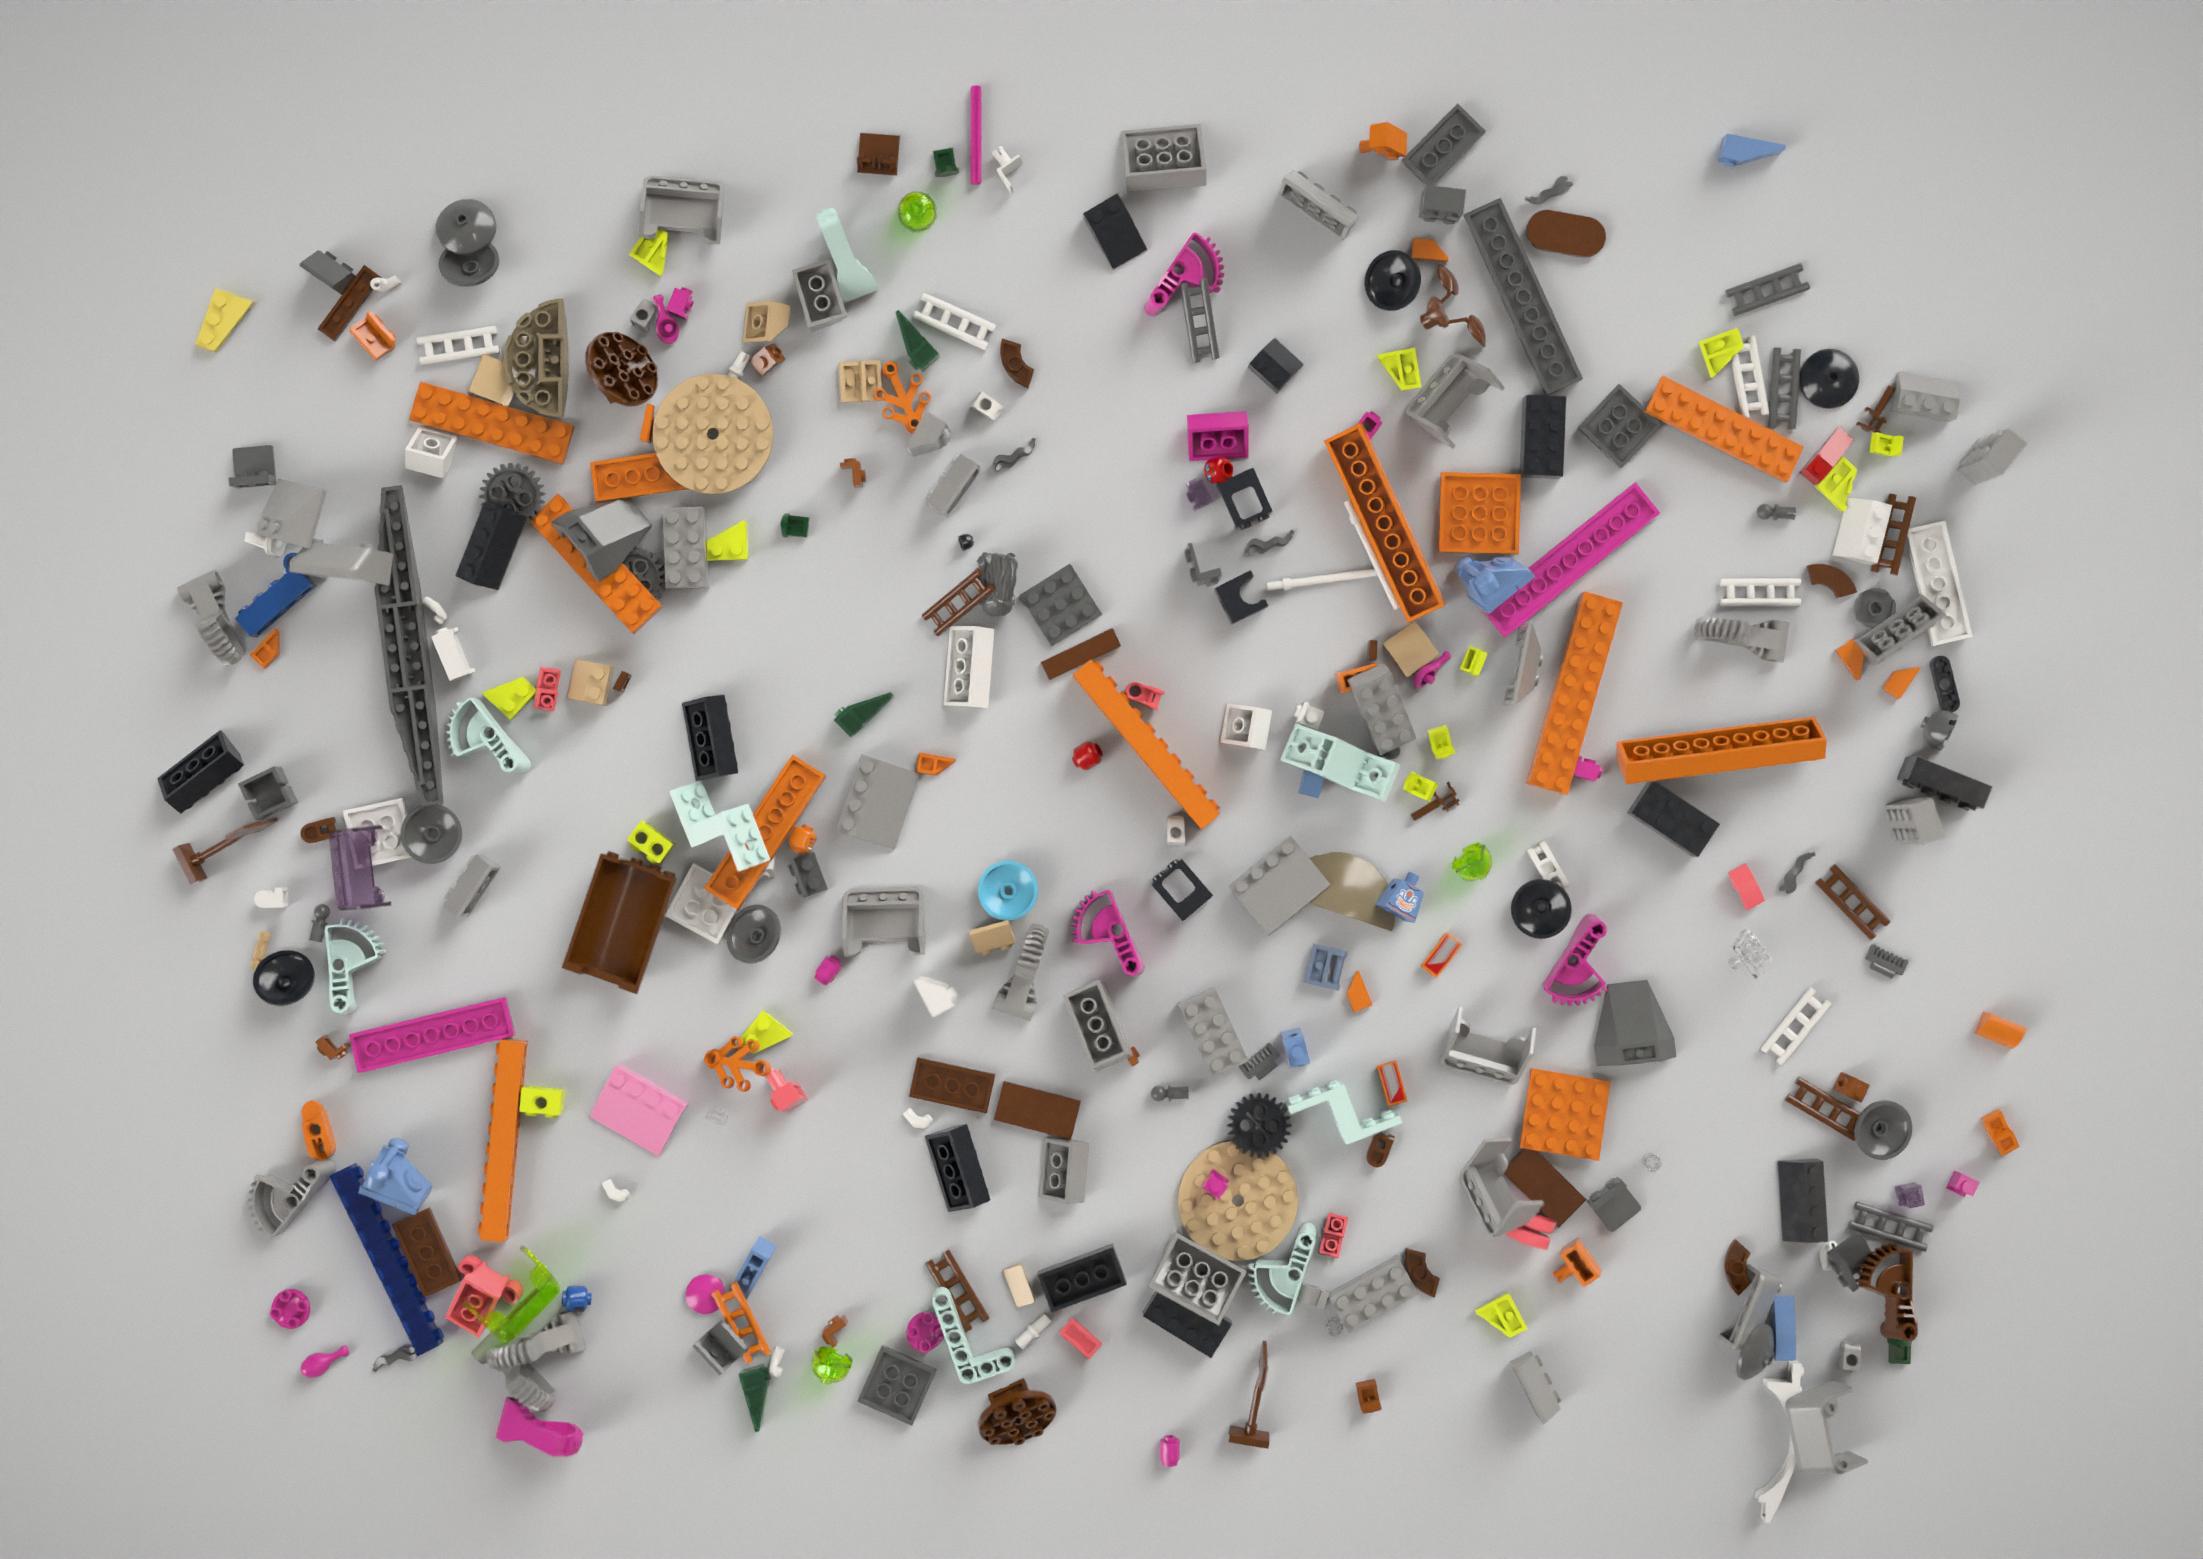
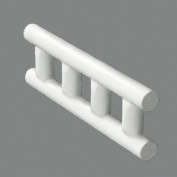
(960, 332)
(467, 353)
(1757, 385)
(1770, 599)
(1808, 1026)

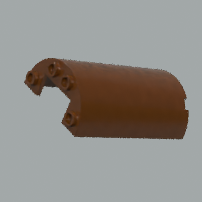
(620, 921)

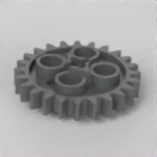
(527, 484)
(651, 574)

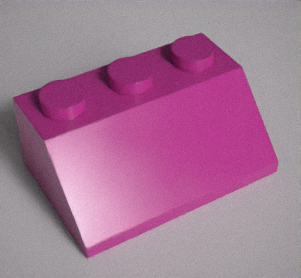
(1218, 435)

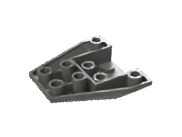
(604, 533)
(1632, 1027)

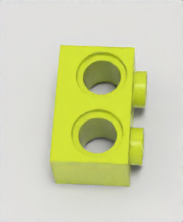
(653, 837)

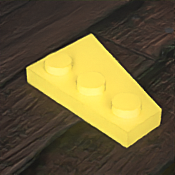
(221, 317)

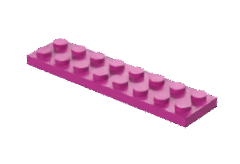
(432, 1035)

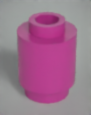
(828, 969)
(1169, 1450)

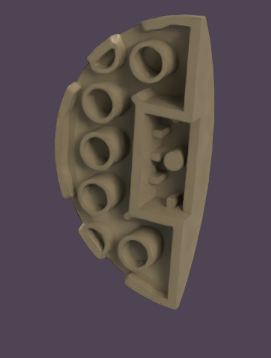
(539, 358)
(1353, 888)

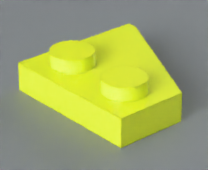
(652, 252)
(1720, 350)
(1403, 368)
(1838, 483)
(511, 696)
(765, 1031)
(1503, 1315)

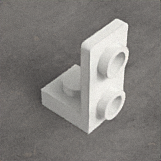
(1308, 715)

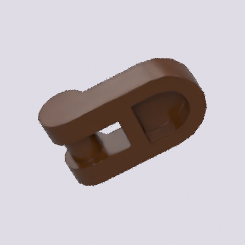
(313, 832)
(1375, 1155)

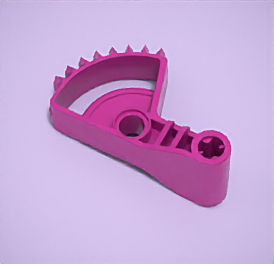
(1192, 272)
(1103, 932)
(1580, 945)
(550, 1437)

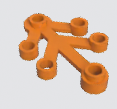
(903, 401)
(735, 1063)

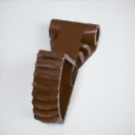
(1899, 1310)

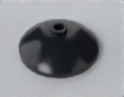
(1382, 279)
(1818, 385)
(1537, 922)
(283, 968)

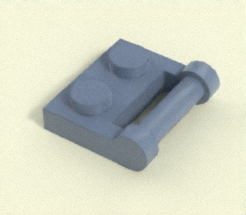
(1319, 966)

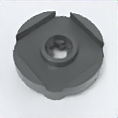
(1866, 599)

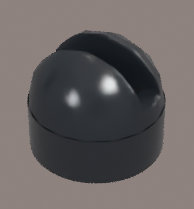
(966, 541)

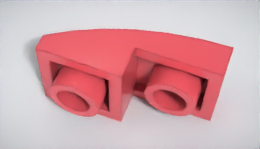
(546, 688)
(1746, 885)
(1332, 1235)

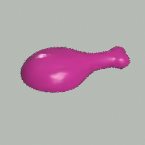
(666, 325)
(1427, 672)
(319, 1363)

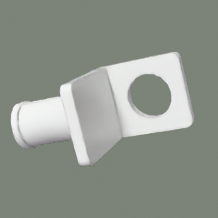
(1007, 165)

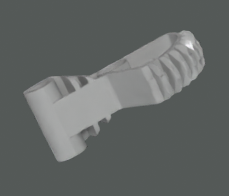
(208, 597)
(1764, 639)
(1018, 993)
(281, 1198)
(558, 1335)
(521, 1380)

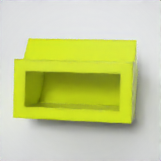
(1473, 661)

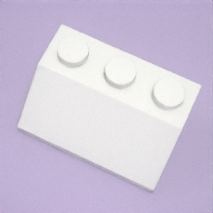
(1862, 531)
(936, 994)

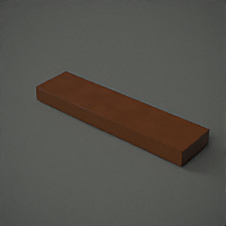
(348, 304)
(1080, 654)

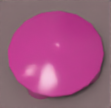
(700, 1295)
(290, 1308)
(924, 1332)

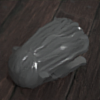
(1001, 573)

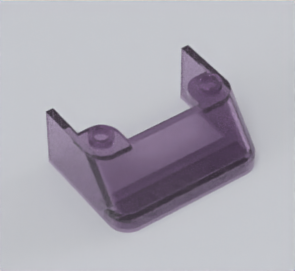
(354, 869)

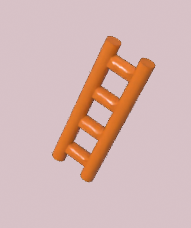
(744, 1310)

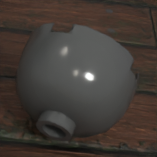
(1938, 728)

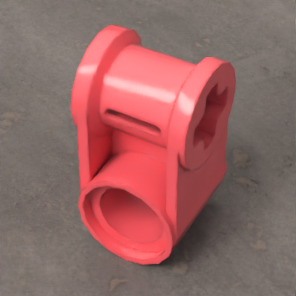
(1146, 695)

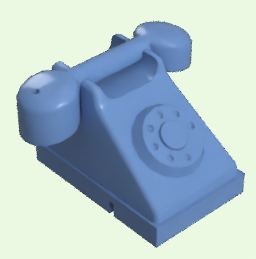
(1492, 581)
(395, 1179)

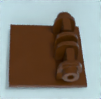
(878, 154)

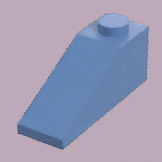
(1742, 150)
(754, 1265)

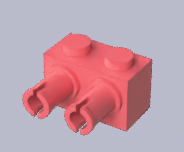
(785, 1095)

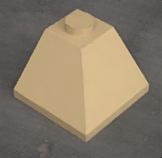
(765, 321)

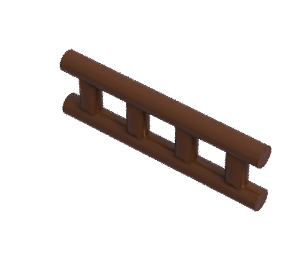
(1904, 528)
(959, 590)
(1840, 900)
(1814, 1110)
(958, 1278)

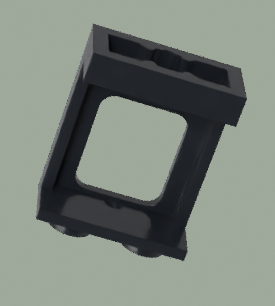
(1237, 483)
(1192, 901)

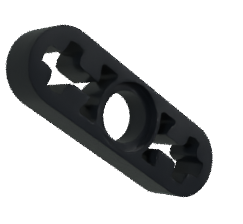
(1950, 677)

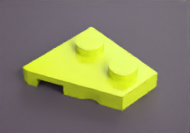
(729, 544)

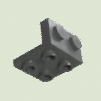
(1209, 577)
(1614, 1204)
(1847, 1259)
(720, 1347)

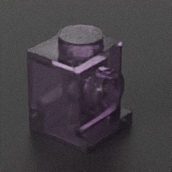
(1198, 494)
(1910, 1195)

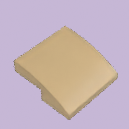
(491, 381)
(859, 381)
(1411, 649)

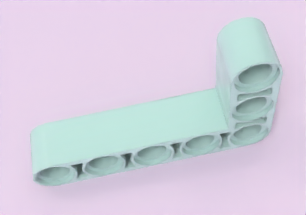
(961, 1344)

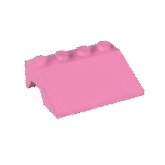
(638, 1109)

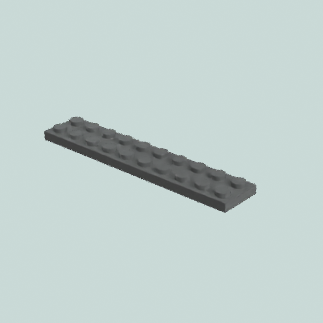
(1523, 297)

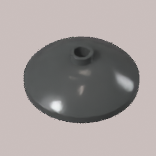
(466, 236)
(469, 269)
(417, 829)
(746, 930)
(1892, 1134)
(1756, 1352)

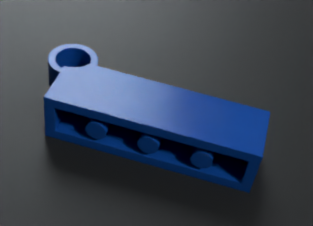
(275, 601)

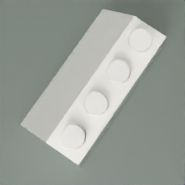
(969, 666)

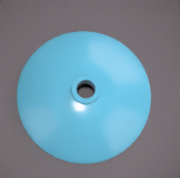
(1008, 875)

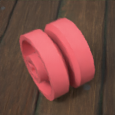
(1530, 1233)

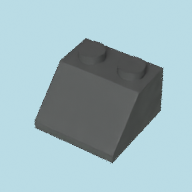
(328, 270)

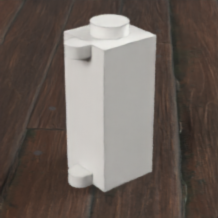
(451, 654)

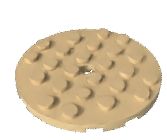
(683, 430)
(1246, 1229)

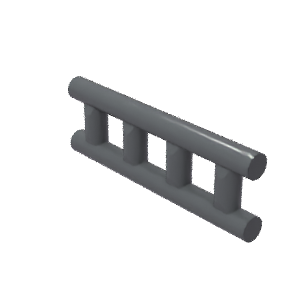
(1760, 299)
(1190, 312)
(1793, 397)
(1879, 1230)

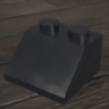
(1275, 365)

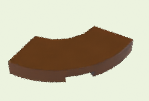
(1014, 364)
(1832, 578)
(1735, 1267)
(1419, 1273)

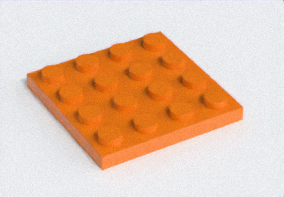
(1479, 513)
(1564, 1114)

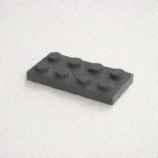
(1443, 146)

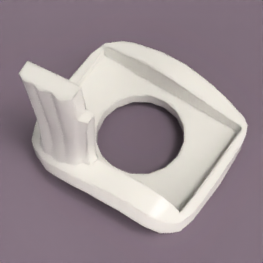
(267, 544)

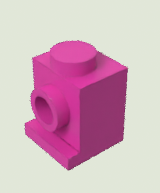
(680, 303)
(1374, 420)
(1587, 769)
(1215, 1183)
(1962, 1184)

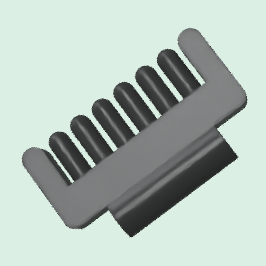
(1885, 967)
(1263, 1067)

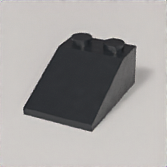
(1114, 231)

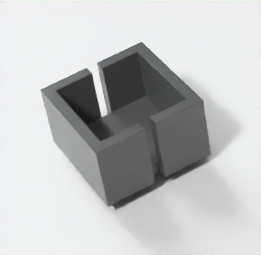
(1442, 204)
(269, 791)

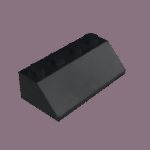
(491, 546)
(710, 737)
(200, 772)
(957, 1168)
(1802, 1200)

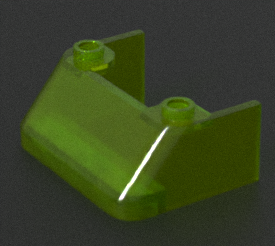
(508, 1327)

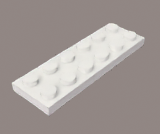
(1939, 580)

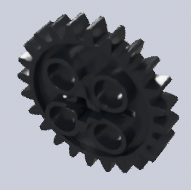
(1247, 1138)

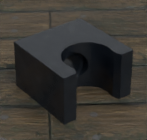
(1231, 601)

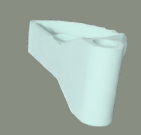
(851, 276)
(504, 749)
(341, 981)
(1279, 1271)

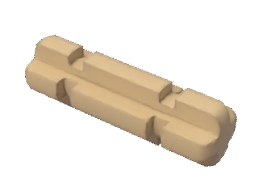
(260, 948)

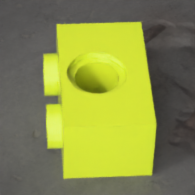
(553, 1096)

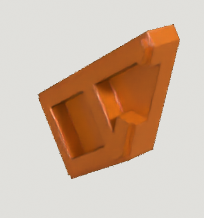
(1427, 250)
(647, 427)
(267, 650)
(1851, 657)
(1899, 681)
(933, 764)
(1358, 994)

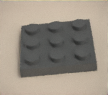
(1619, 426)
(1060, 604)
(897, 1385)

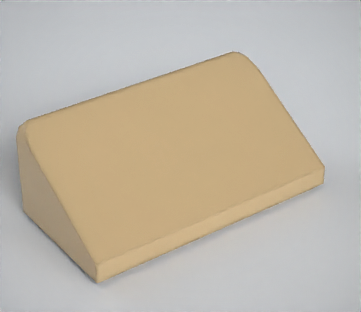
(1019, 1285)

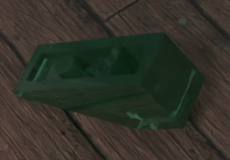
(919, 350)
(859, 714)
(755, 1388)

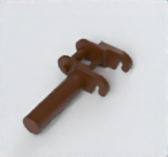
(1878, 410)
(1436, 803)

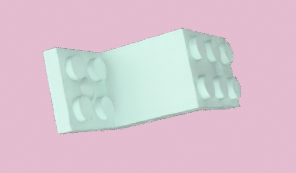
(1340, 762)
(735, 824)
(1343, 1111)

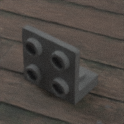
(253, 467)

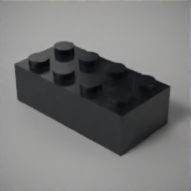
(1542, 436)
(1943, 782)
(1673, 818)
(1082, 1278)
(1186, 1324)

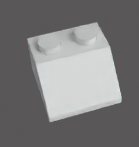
(430, 452)
(1246, 726)

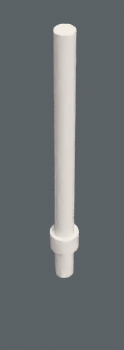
(1355, 520)
(1287, 583)

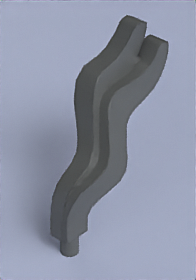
(1558, 188)
(1008, 461)
(1263, 546)
(1790, 877)
(404, 1352)

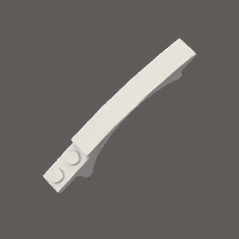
(1773, 1491)

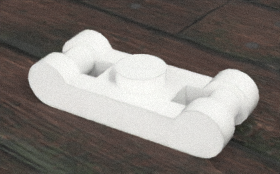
(1548, 866)

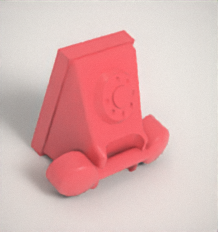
(482, 1290)

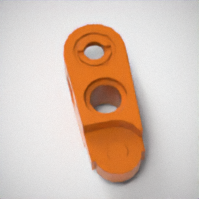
(313, 1114)

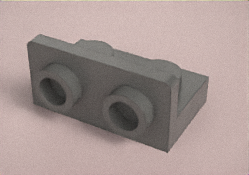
(808, 875)

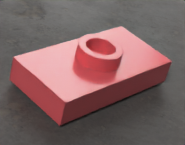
(1080, 1337)

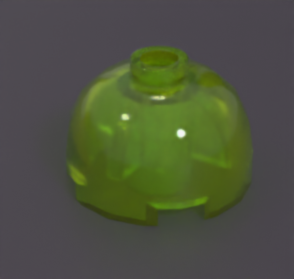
(916, 219)
(1473, 863)
(829, 1365)

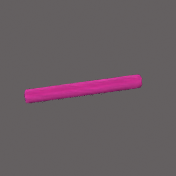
(976, 107)

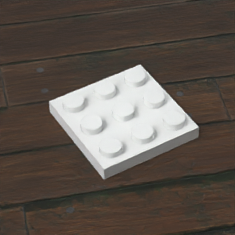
(390, 816)
(700, 909)

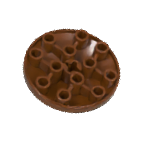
(621, 369)
(1015, 1413)

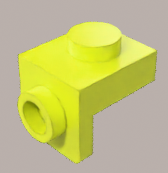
(1886, 445)
(1440, 742)
(1420, 786)

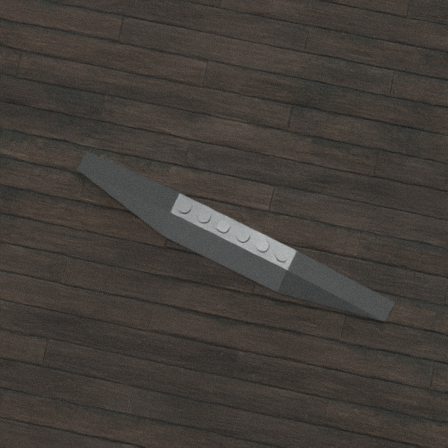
(407, 649)

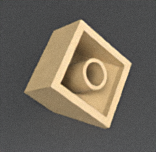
(590, 682)
(992, 936)

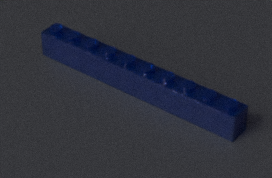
(387, 1260)

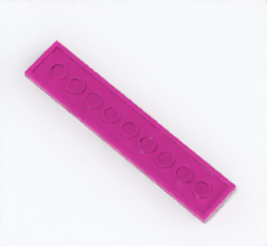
(1575, 557)

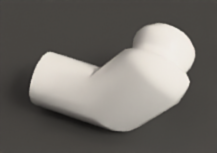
(384, 285)
(434, 606)
(918, 1121)
(614, 1193)
(1825, 1261)
(774, 1362)

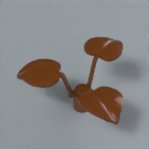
(1436, 314)

